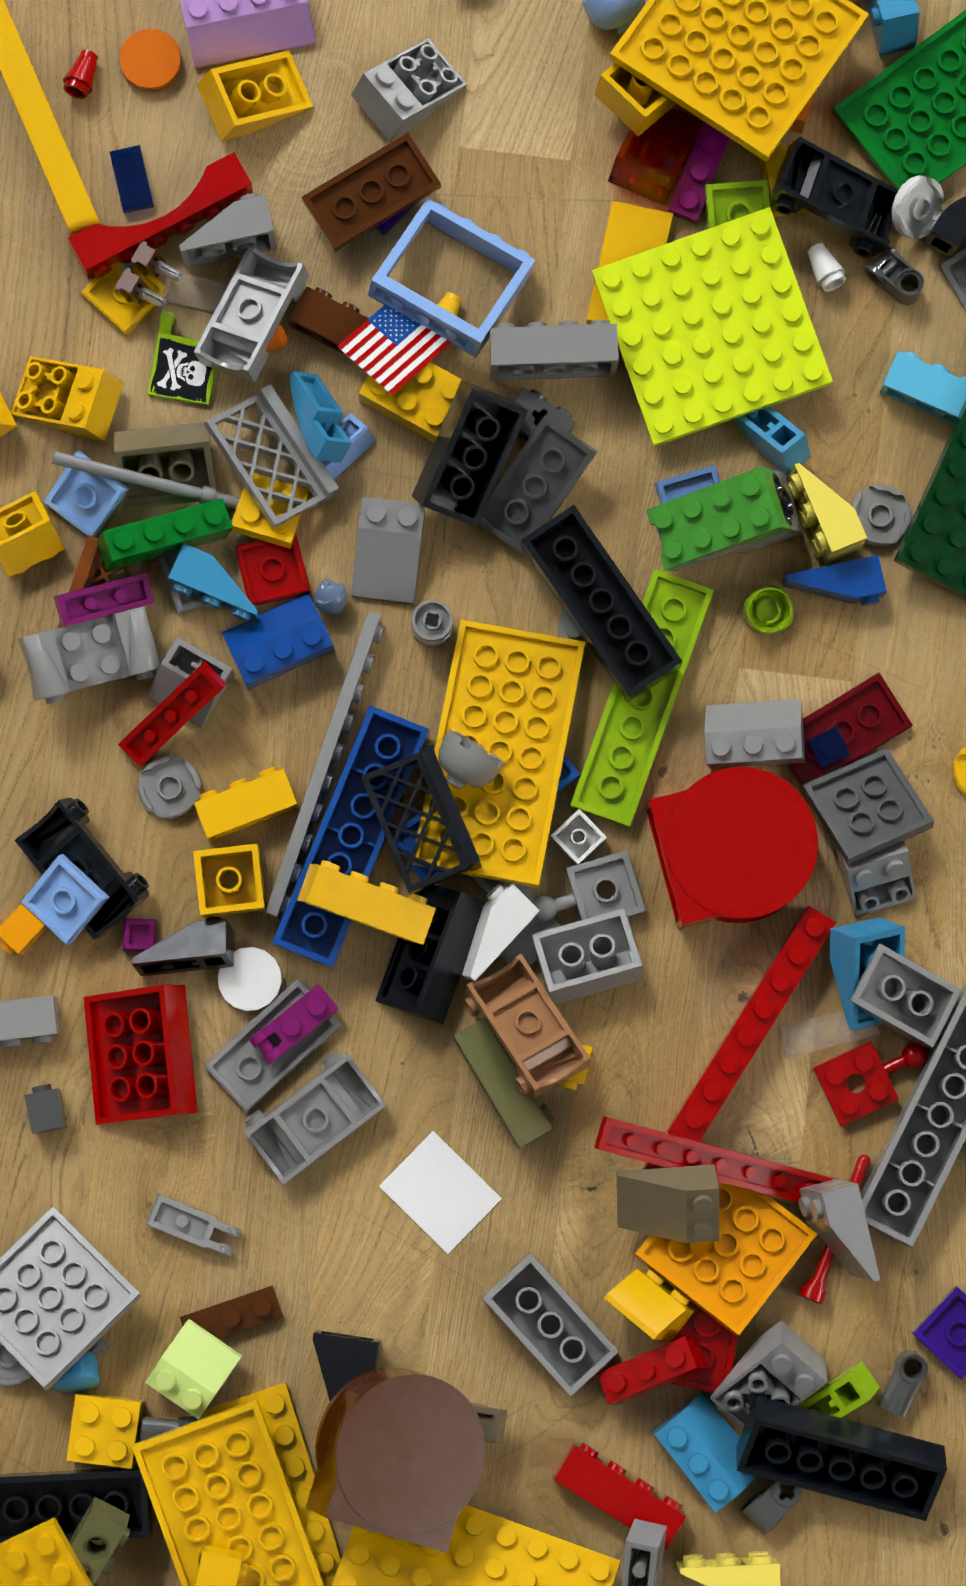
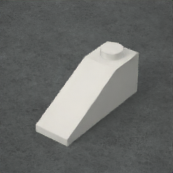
(499, 923)

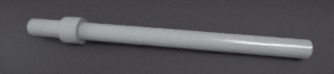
(202, 494)

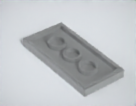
(242, 1067)

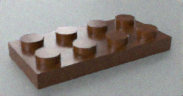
(371, 192)

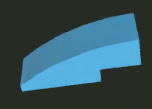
(318, 417)

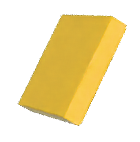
(108, 301)

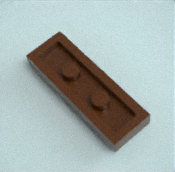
(237, 1313)

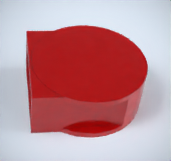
(733, 846)

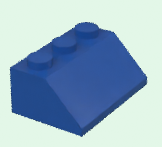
(278, 641)

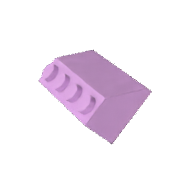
(245, 29)

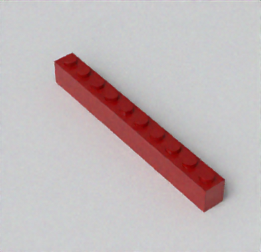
(750, 1026)

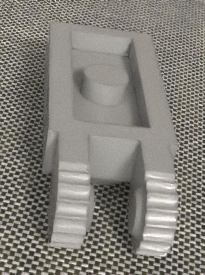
(189, 1224)

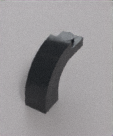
(948, 229)

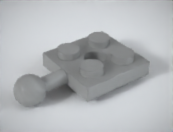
(583, 883)

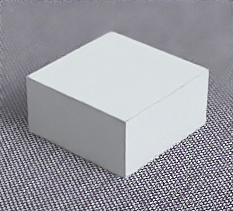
(578, 837)

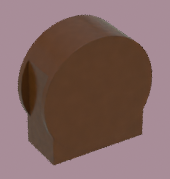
(398, 1456)

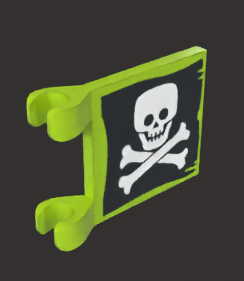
(176, 368)

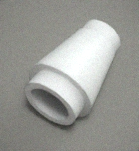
(826, 268)

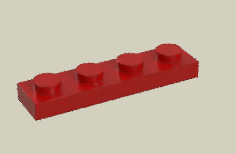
(172, 714)

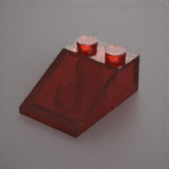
(656, 158)

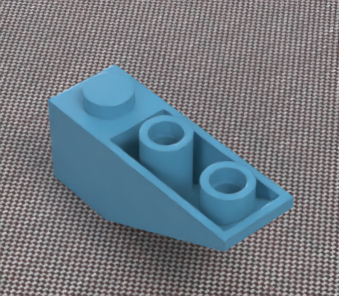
(203, 575)

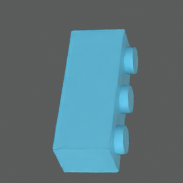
(925, 386)

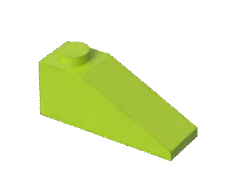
(843, 1392)

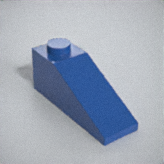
(846, 581)

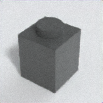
(45, 1109)

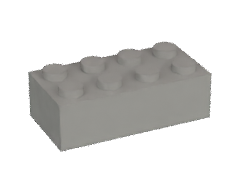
(553, 351)
(550, 1324)

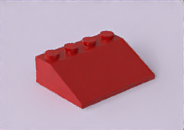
(140, 1054)

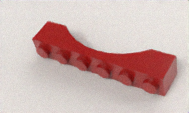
(105, 245)

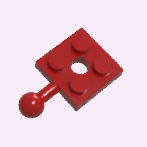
(878, 1087)

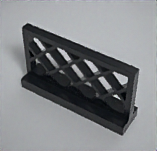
(446, 807)

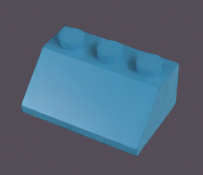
(704, 1450)

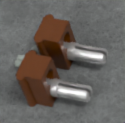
(148, 263)

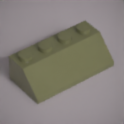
(496, 1074)

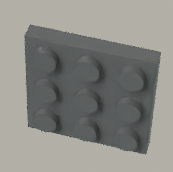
(867, 806)

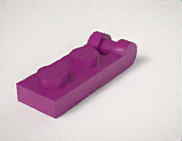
(295, 1023)

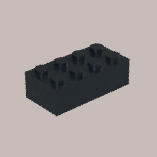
(469, 453)

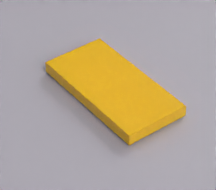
(628, 233)

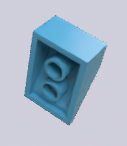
(850, 954)

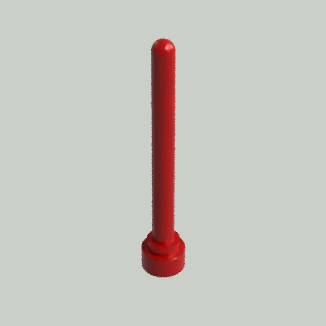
(815, 1287)

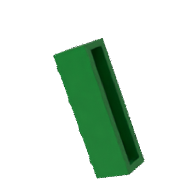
(164, 534)

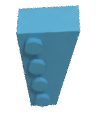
(893, 24)

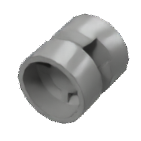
(432, 623)

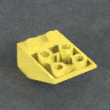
(827, 515)
(730, 1570)

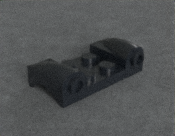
(837, 194)
(65, 832)

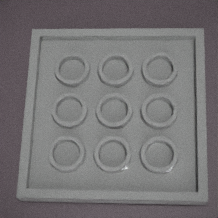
(57, 1298)

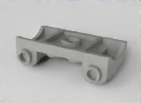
(250, 314)
(90, 654)
(314, 1117)

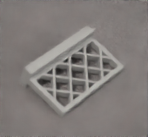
(290, 439)

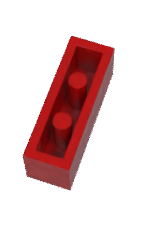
(652, 1370)

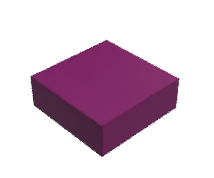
(139, 934)

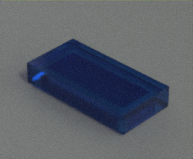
(131, 179)

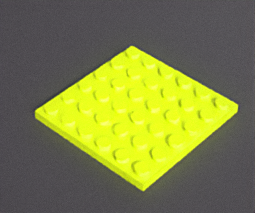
(712, 327)

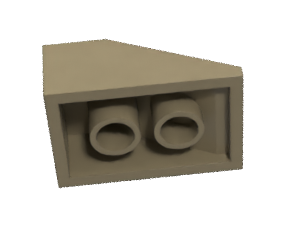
(670, 1202)

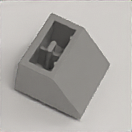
(177, 665)
(878, 879)

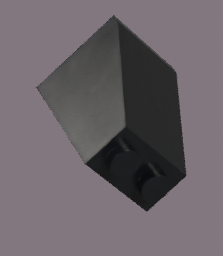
(344, 1358)

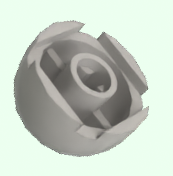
(467, 761)

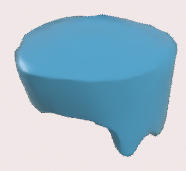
(80, 1377)

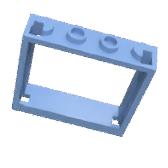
(428, 313)

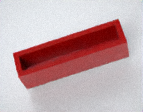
(615, 1493)

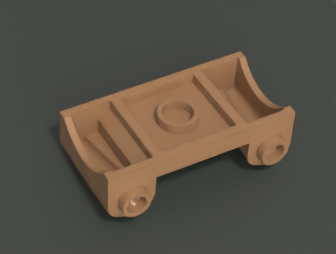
(527, 1027)

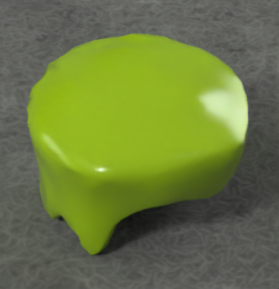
(768, 610)

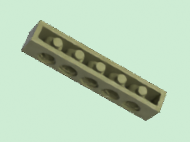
(99, 1522)

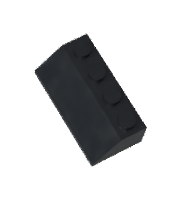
(426, 975)

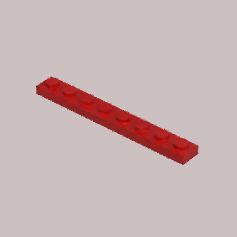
(730, 1166)

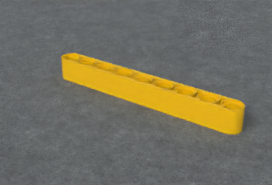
(43, 128)

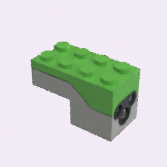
(726, 518)

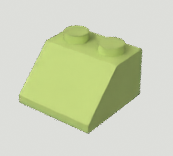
(193, 1369)

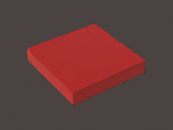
(271, 571)

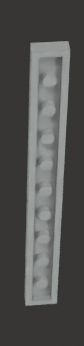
(330, 752)

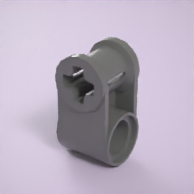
(891, 271)
(768, 1508)

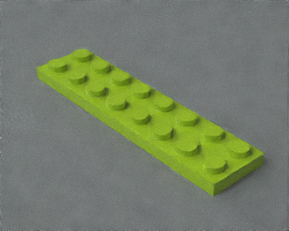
(633, 730)

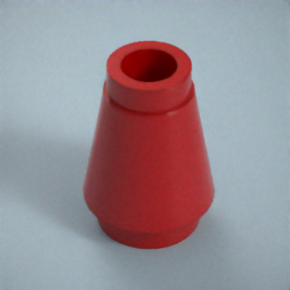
(81, 75)

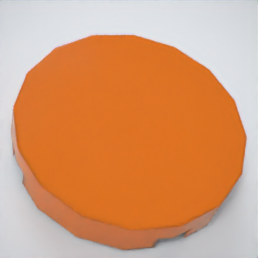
(150, 59)

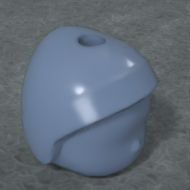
(330, 597)

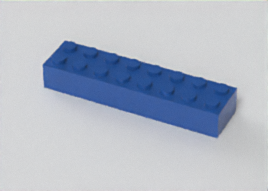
(351, 832)

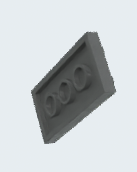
(536, 482)

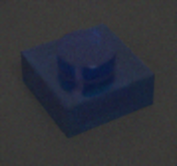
(828, 747)

